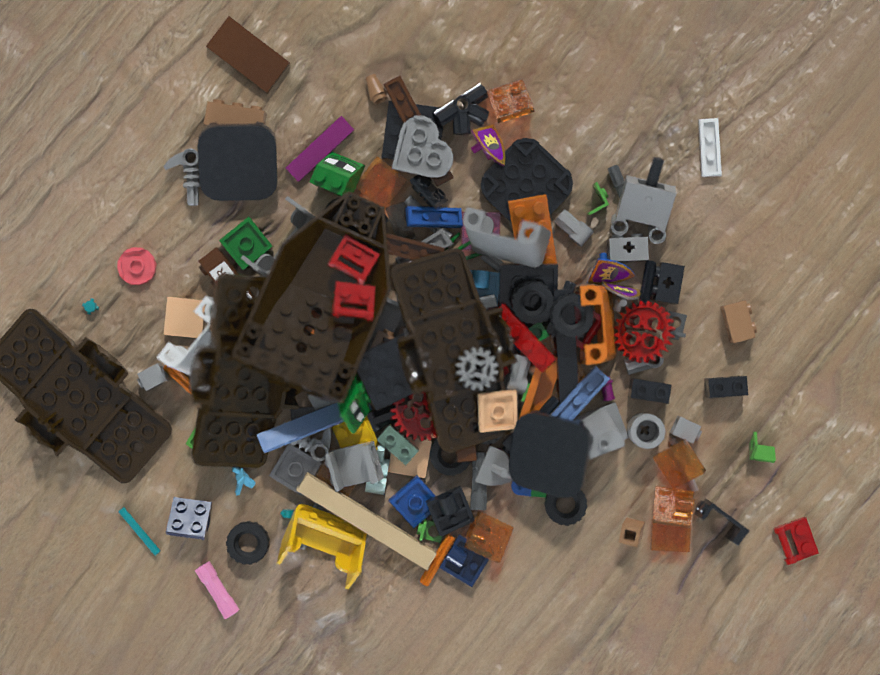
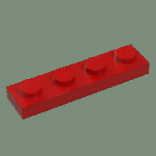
(527, 341)

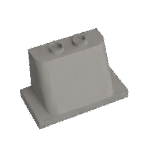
(606, 428)

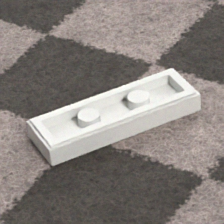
(709, 147)

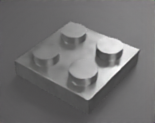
(293, 467)

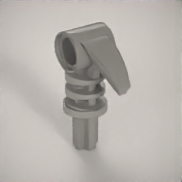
(192, 174)
(311, 444)

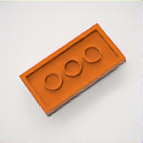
(534, 211)

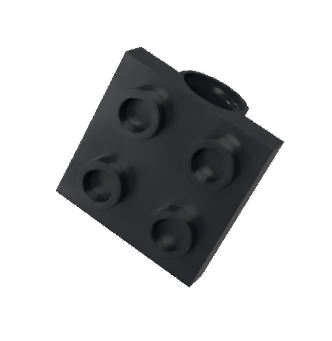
(450, 511)

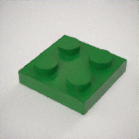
(246, 240)

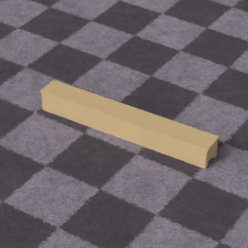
(366, 520)

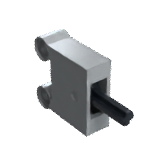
(645, 203)

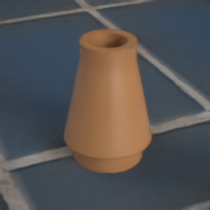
(376, 90)

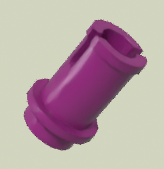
(607, 391)

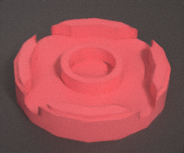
(136, 266)

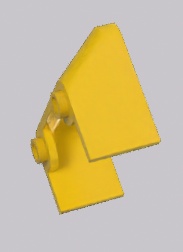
(326, 534)

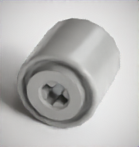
(655, 430)

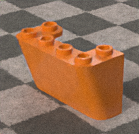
(605, 348)

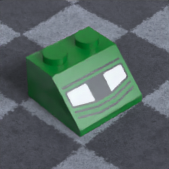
(337, 174)
(355, 405)

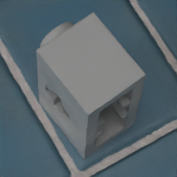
(639, 248)

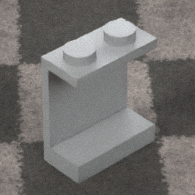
(354, 465)

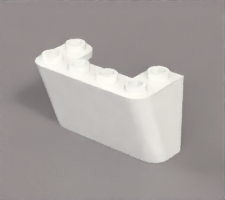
(178, 356)

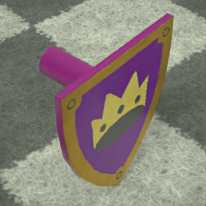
(490, 143)

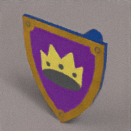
(609, 271)

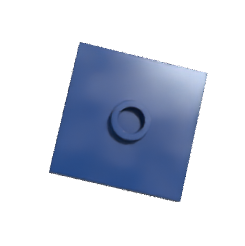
(411, 501)

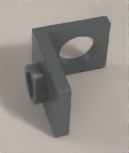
(679, 330)

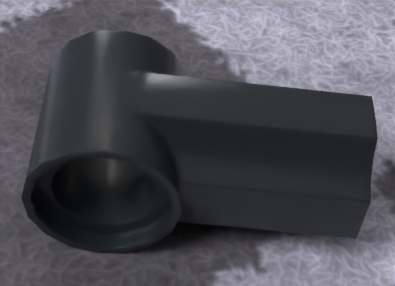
(381, 418)

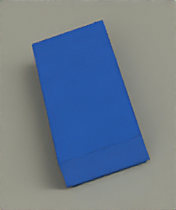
(433, 217)

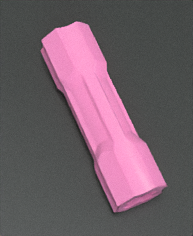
(220, 595)

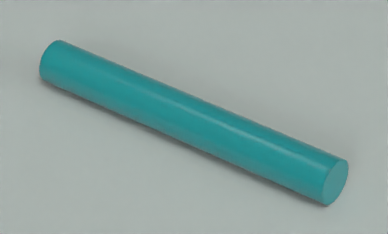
(139, 531)

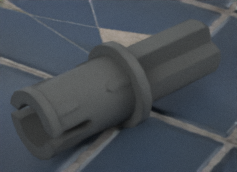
(617, 178)

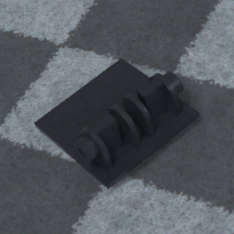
(425, 186)

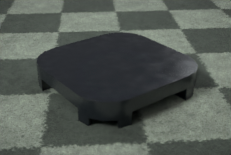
(237, 161)
(526, 173)
(550, 454)

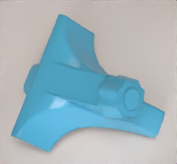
(242, 478)

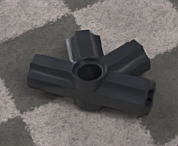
(470, 112)

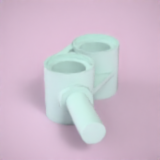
(379, 488)

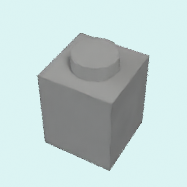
(152, 377)
(686, 429)

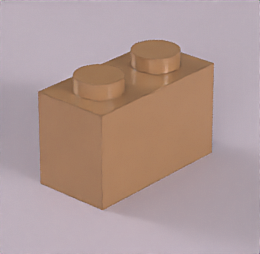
(738, 321)

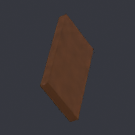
(248, 54)

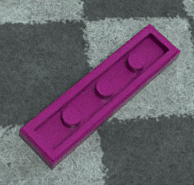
(320, 148)

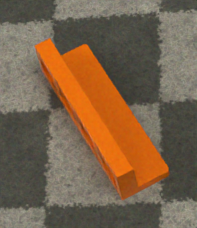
(540, 389)

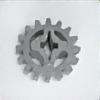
(481, 375)

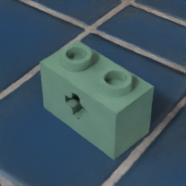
(397, 444)

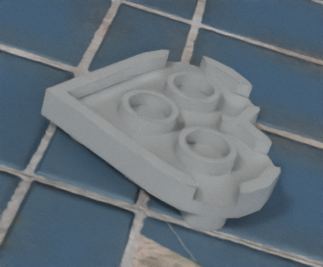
(421, 150)

